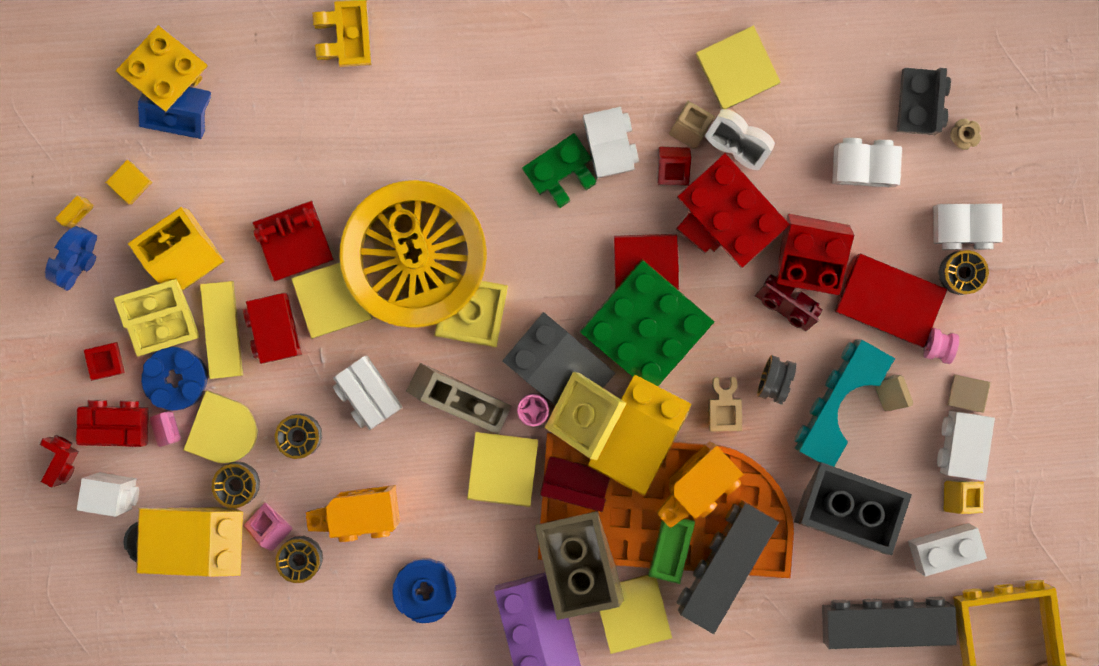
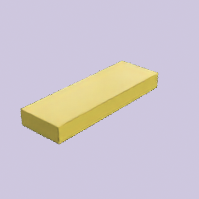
(221, 329)

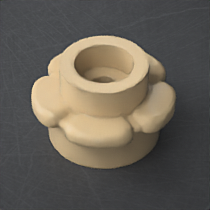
(958, 137)

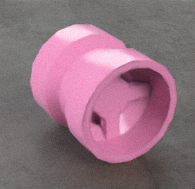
(529, 411)

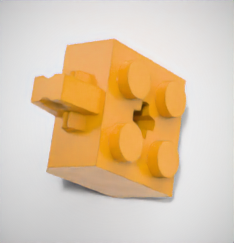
(699, 485)
(357, 513)

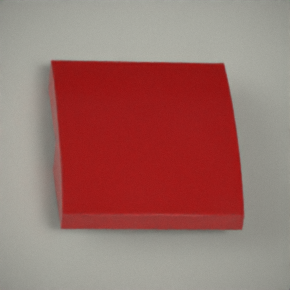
(657, 250)

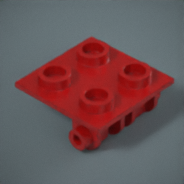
(292, 241)

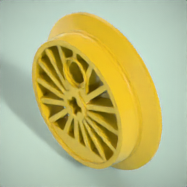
(431, 305)

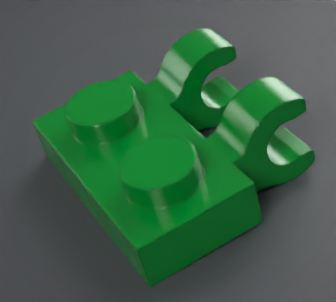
(556, 165)

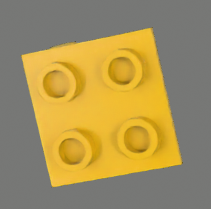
(162, 68)

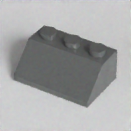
(853, 508)

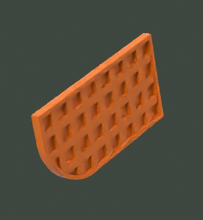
(633, 520)

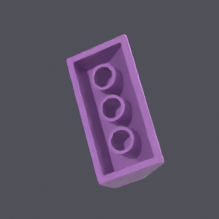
(532, 625)

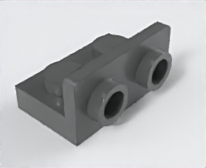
(923, 101)

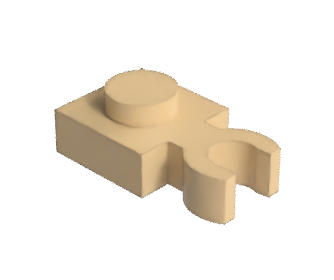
(725, 412)

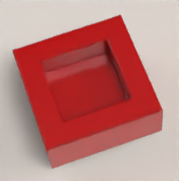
(104, 361)

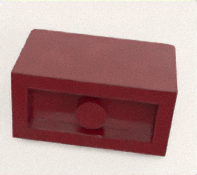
(574, 484)

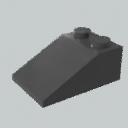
(550, 356)

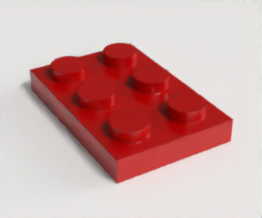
(733, 210)

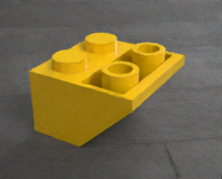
(176, 249)

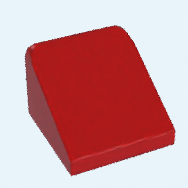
(674, 166)

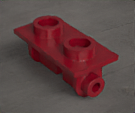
(800, 312)

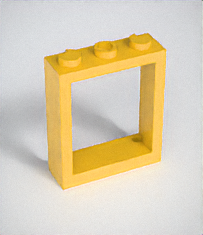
(1004, 593)

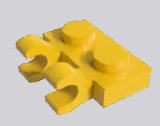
(352, 33)

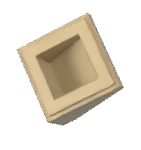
(691, 125)
(894, 393)
(969, 393)

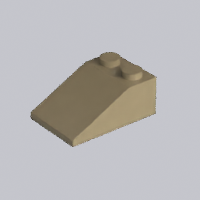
(579, 565)

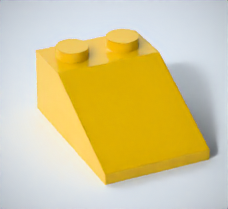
(641, 435)
(189, 541)

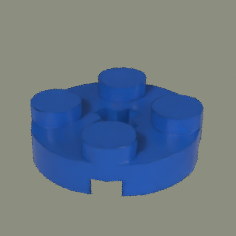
(73, 257)
(158, 369)
(413, 604)

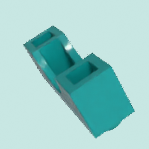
(861, 367)

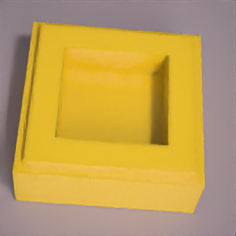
(129, 182)
(74, 212)

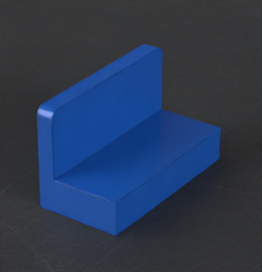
(183, 118)

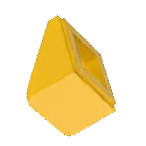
(963, 497)

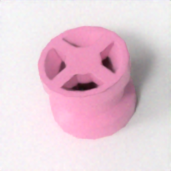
(941, 346)

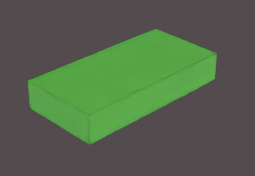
(671, 551)

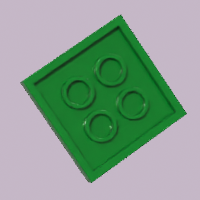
(647, 325)

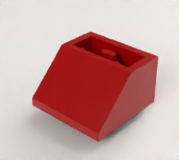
(814, 254)

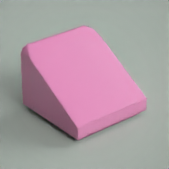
(165, 428)
(267, 527)

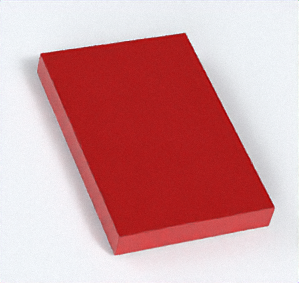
(891, 300)

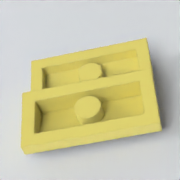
(156, 317)
(502, 469)
(639, 618)

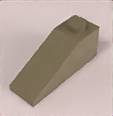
(458, 398)

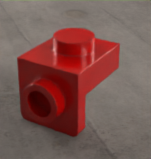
(61, 466)

